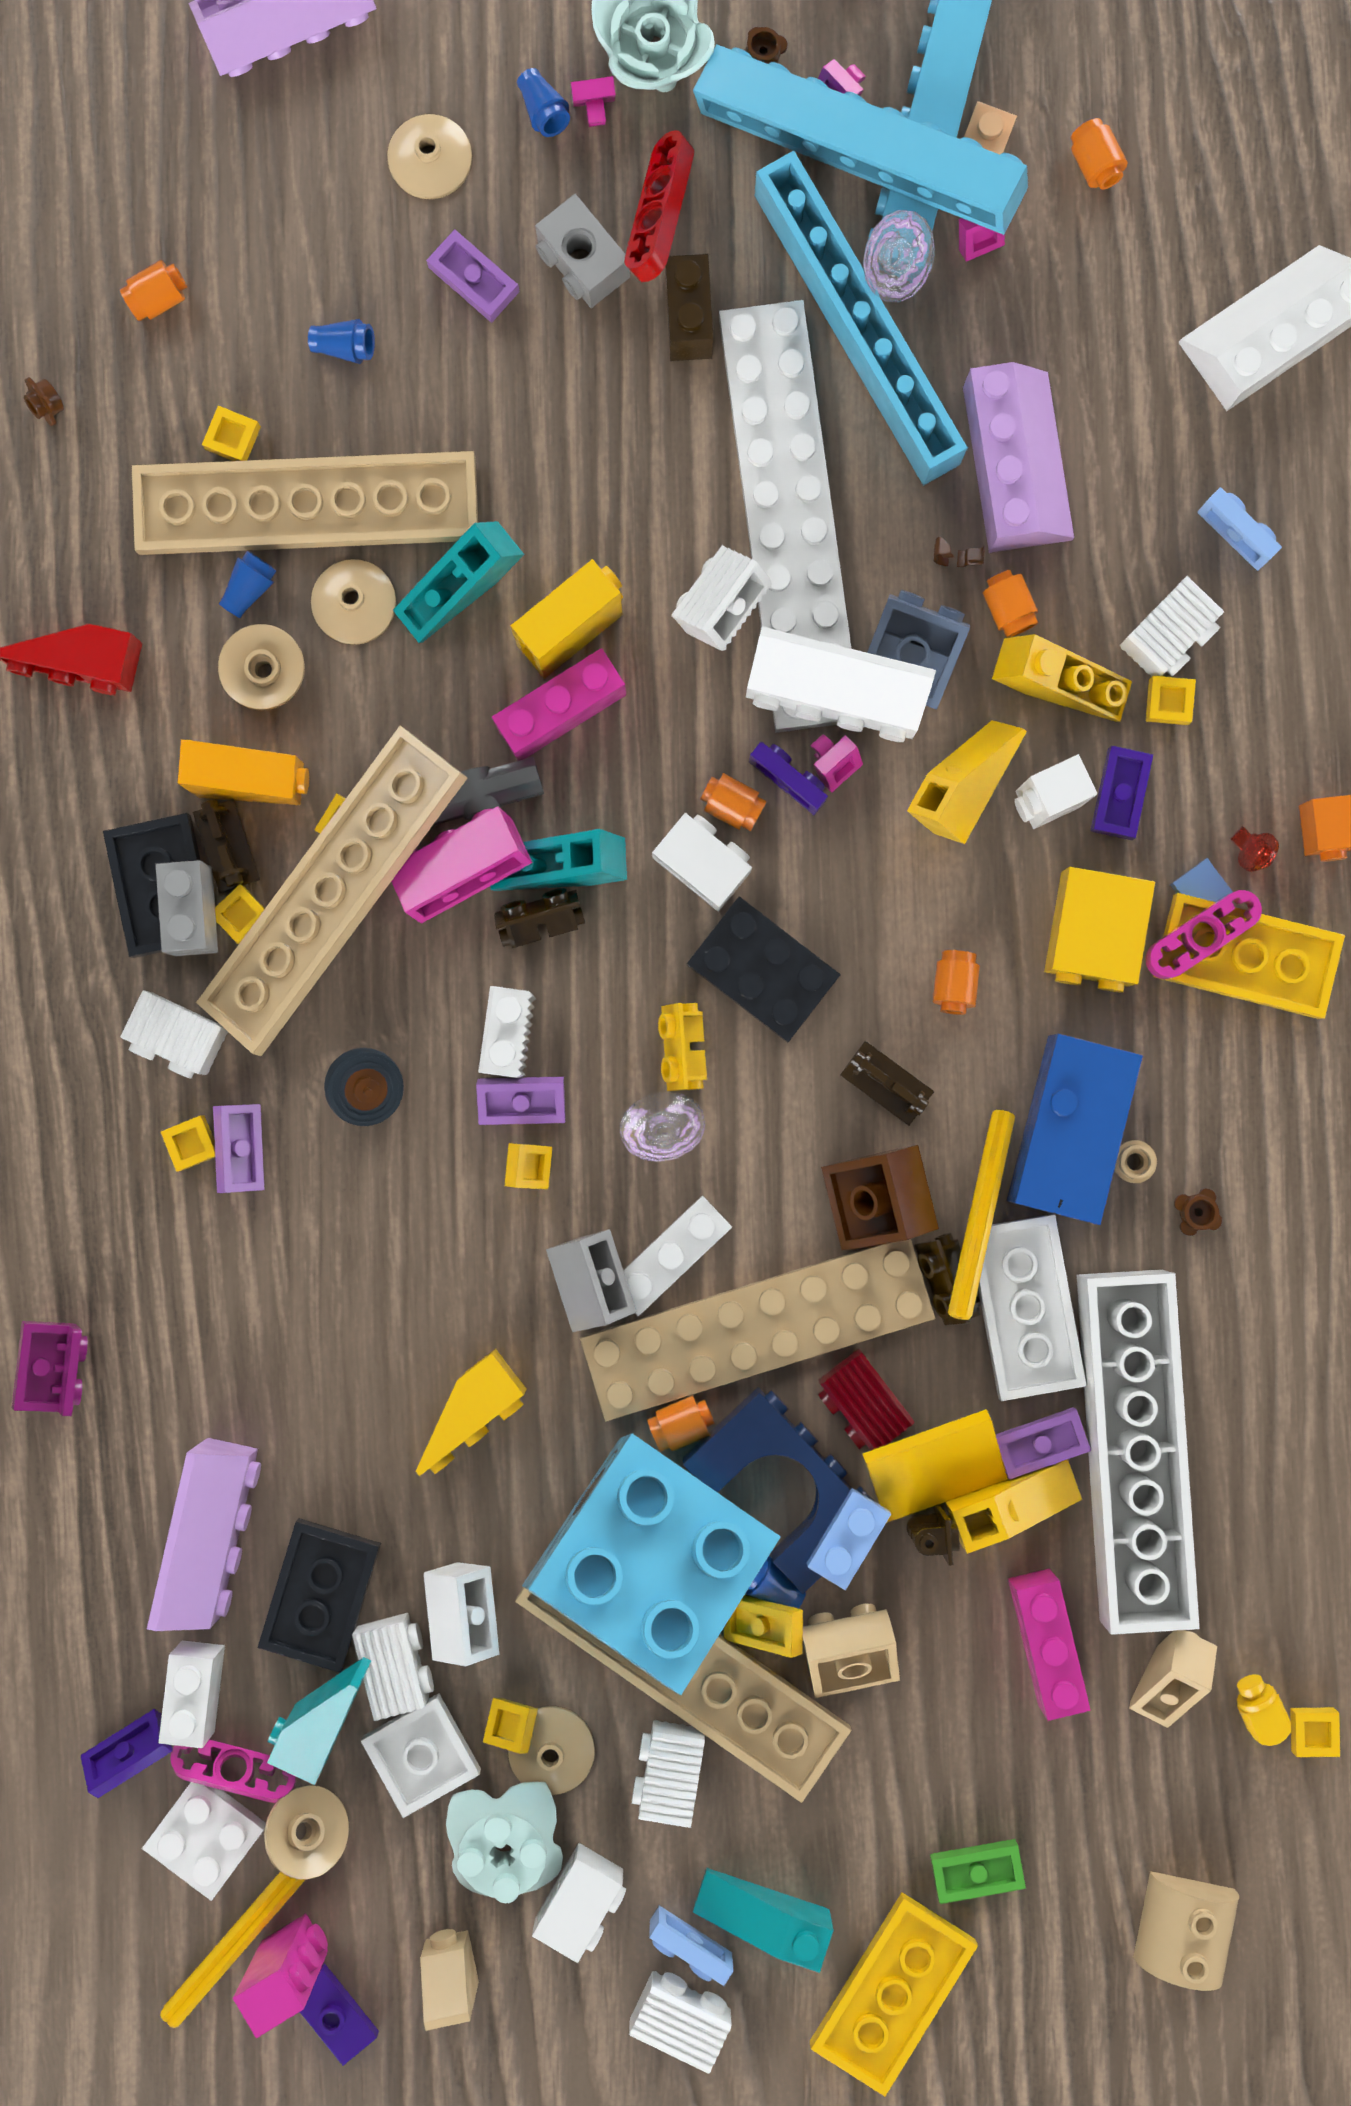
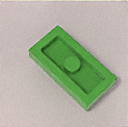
(977, 1871)

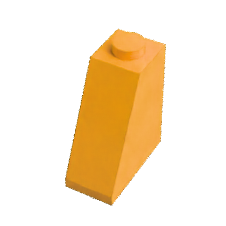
(241, 773)

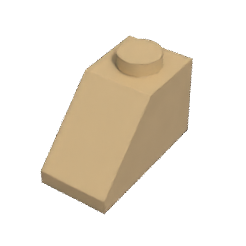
(1175, 1677)
(448, 1979)

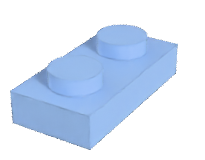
(1229, 518)
(848, 1539)
(702, 1953)

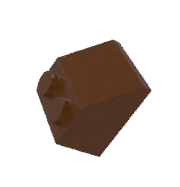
(880, 1198)

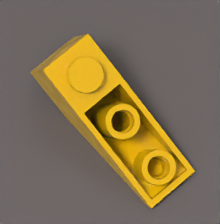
(1060, 677)
(964, 781)
(477, 1398)
(1012, 1505)

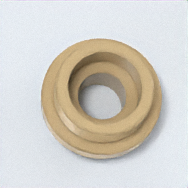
(1147, 1165)

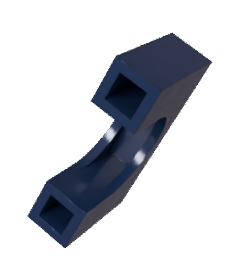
(761, 1430)

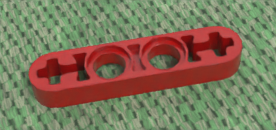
(659, 206)

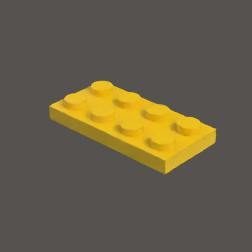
(1268, 964)
(893, 1994)

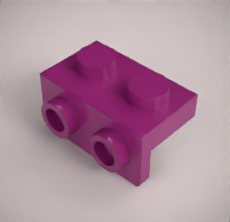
(49, 1367)

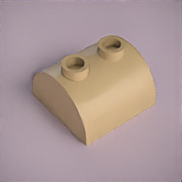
(850, 1651)
(1186, 1931)

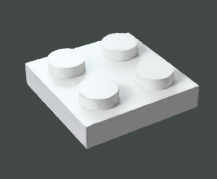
(421, 1755)
(204, 1837)

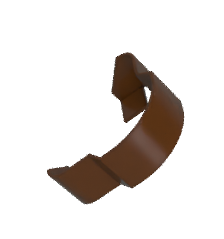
(966, 557)

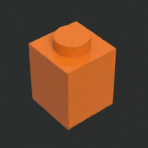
(1326, 827)

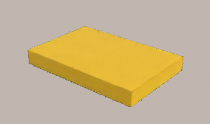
(936, 1465)

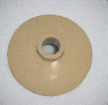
(433, 173)
(365, 618)
(247, 652)
(567, 1735)
(324, 1838)

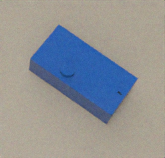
(1074, 1128)

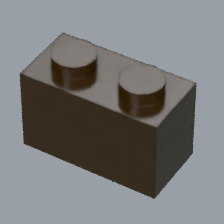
(689, 307)

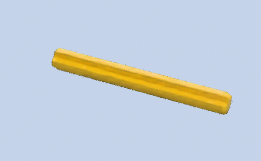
(981, 1215)
(229, 1949)

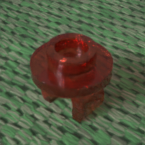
(1255, 850)

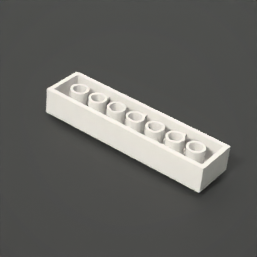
(1137, 1451)

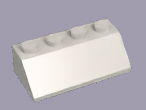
(1273, 326)
(839, 685)

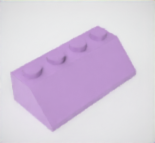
(252, 29)
(1017, 456)
(204, 1536)

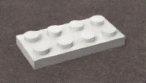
(1029, 1310)

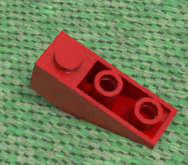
(83, 654)

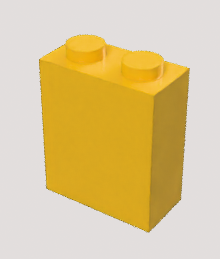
(569, 617)
(1099, 929)

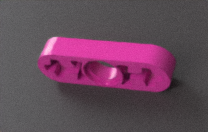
(1222, 907)
(198, 1771)

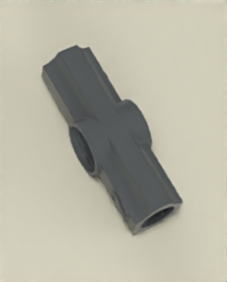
(493, 788)

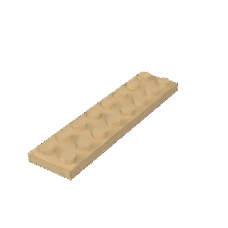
(303, 502)
(331, 890)
(757, 1328)
(733, 1704)

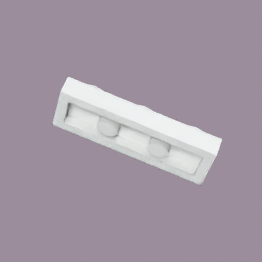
(674, 1252)

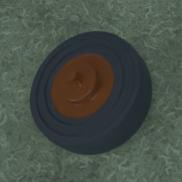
(363, 1086)

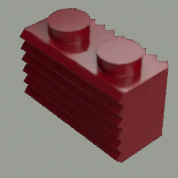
(865, 1402)

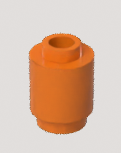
(1098, 154)
(154, 290)
(1010, 603)
(732, 802)
(956, 982)
(681, 1424)

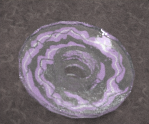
(899, 256)
(662, 1126)

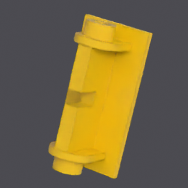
(678, 1027)

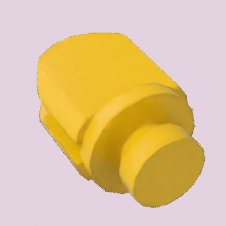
(1262, 1711)

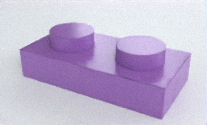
(473, 276)
(520, 1100)
(238, 1148)
(1042, 1443)

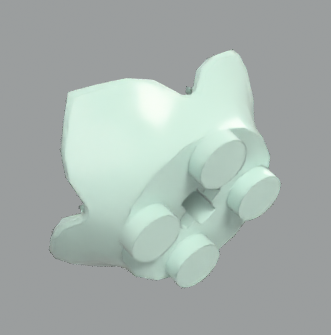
(629, 25)
(519, 1818)

